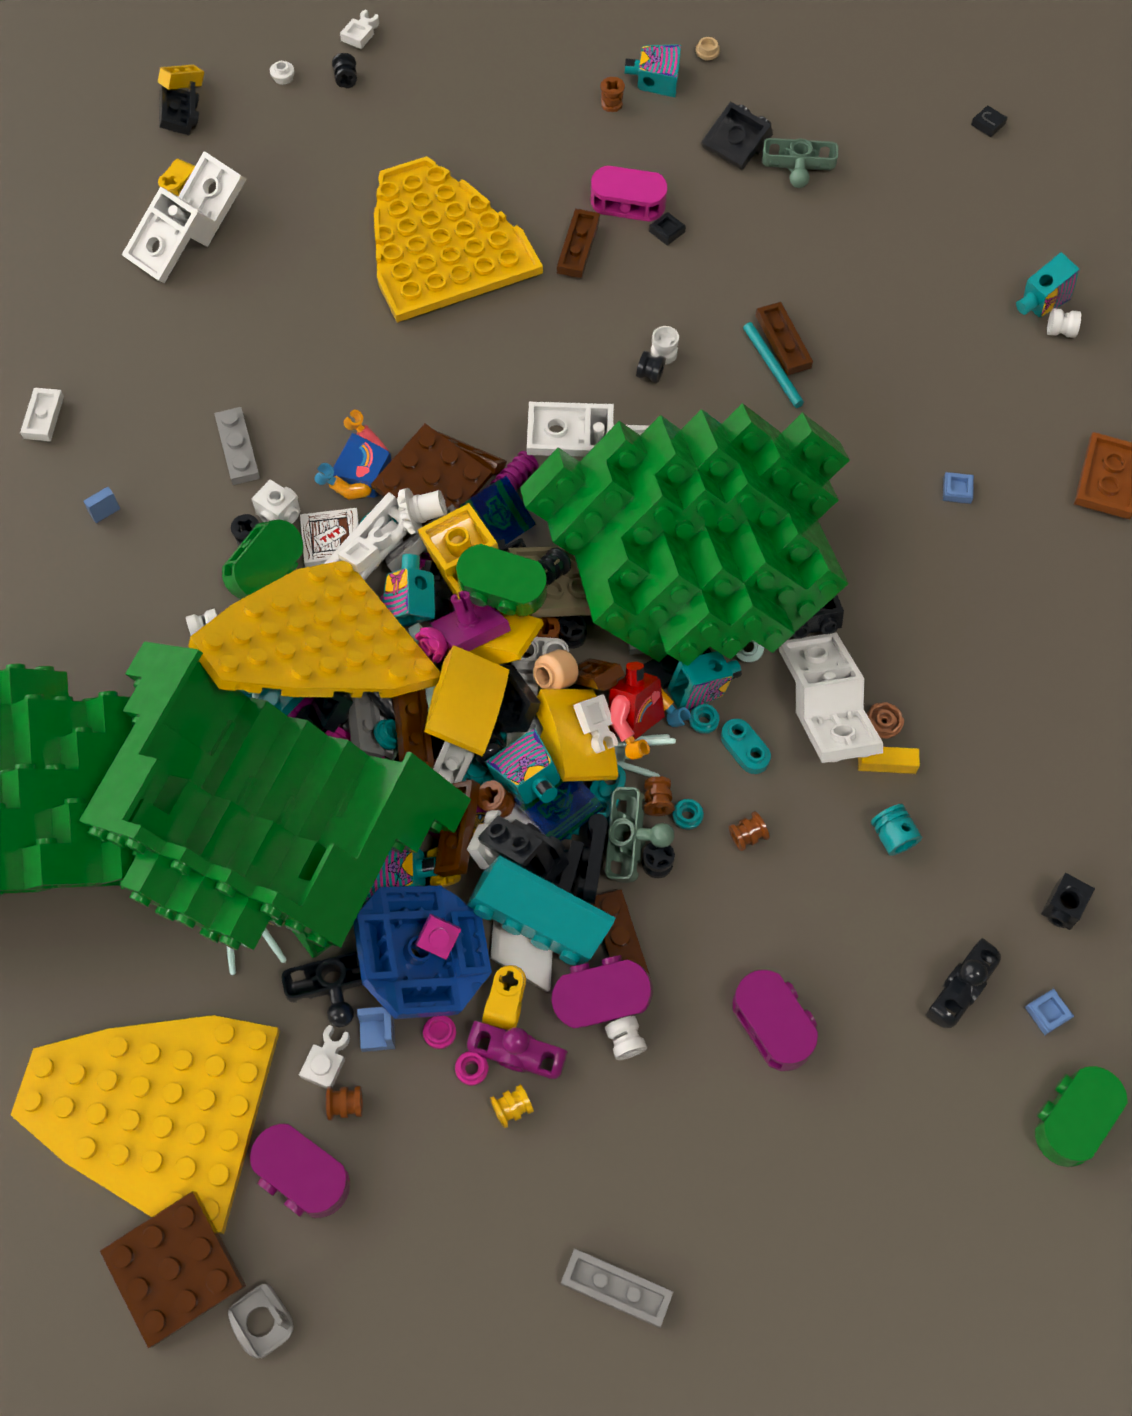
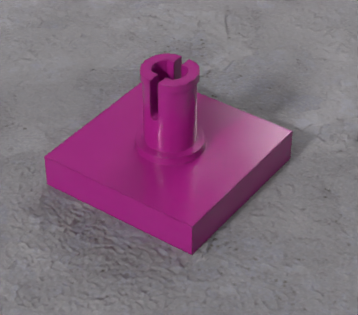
(470, 624)

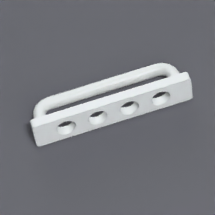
(379, 516)

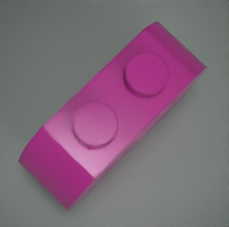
(628, 193)

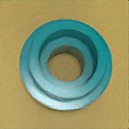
(708, 712)
(386, 734)
(691, 806)

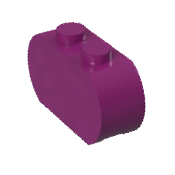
(602, 992)
(775, 1020)
(299, 1172)

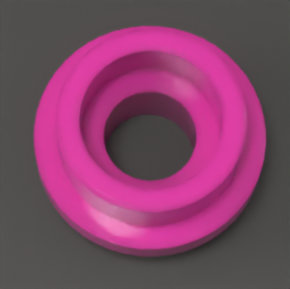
(471, 1058)

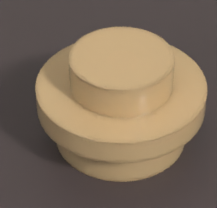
(707, 48)

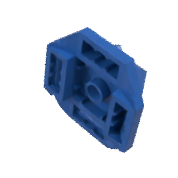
(416, 985)

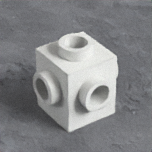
(276, 503)

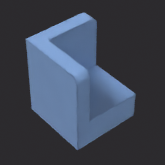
(376, 1029)

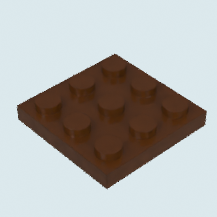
(433, 464)
(172, 1269)

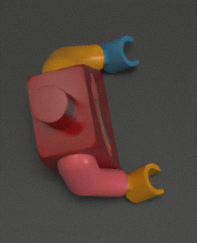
(637, 706)

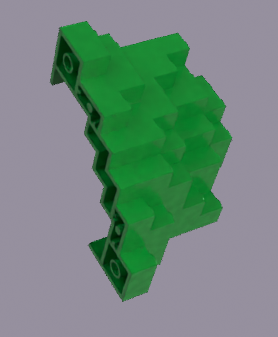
(698, 530)
(49, 771)
(253, 809)

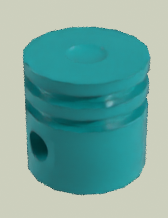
(896, 829)

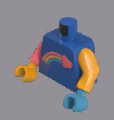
(358, 463)

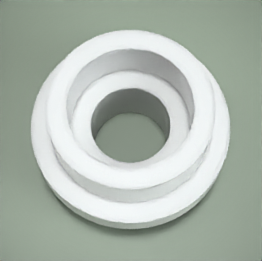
(282, 72)

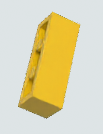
(180, 76)
(892, 760)

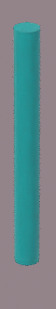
(773, 365)

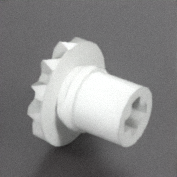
(420, 508)

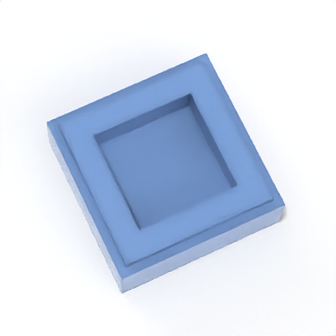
(958, 487)
(101, 504)
(1049, 1011)

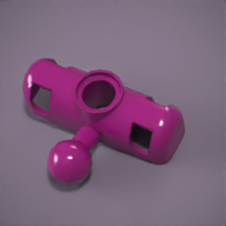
(516, 1050)

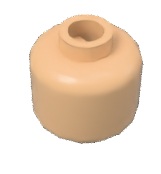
(555, 670)

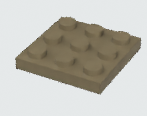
(565, 594)

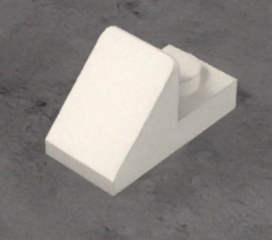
(453, 762)

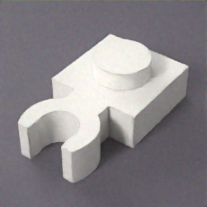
(360, 32)
(364, 552)
(594, 718)
(480, 853)
(324, 1062)

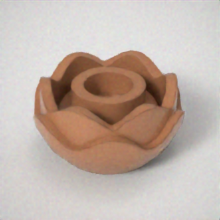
(890, 714)

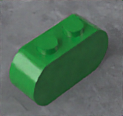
(263, 557)
(502, 580)
(1080, 1115)

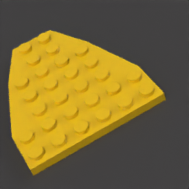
(442, 241)
(313, 637)
(152, 1107)

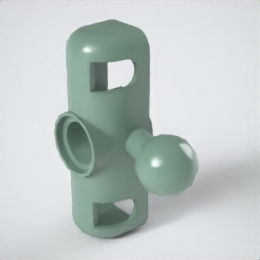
(799, 156)
(629, 851)

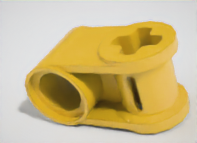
(176, 176)
(505, 1005)

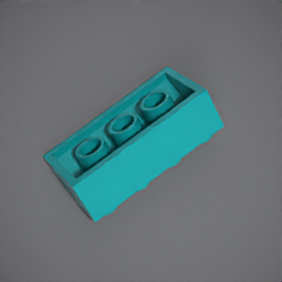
(540, 911)

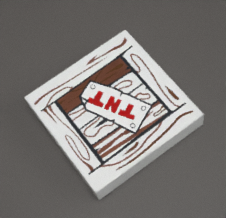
(325, 533)

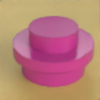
(439, 1032)

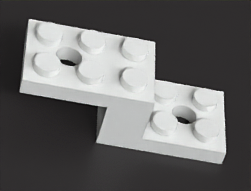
(183, 217)
(581, 423)
(830, 698)

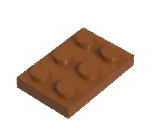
(1107, 476)

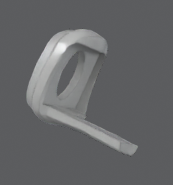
(283, 1324)

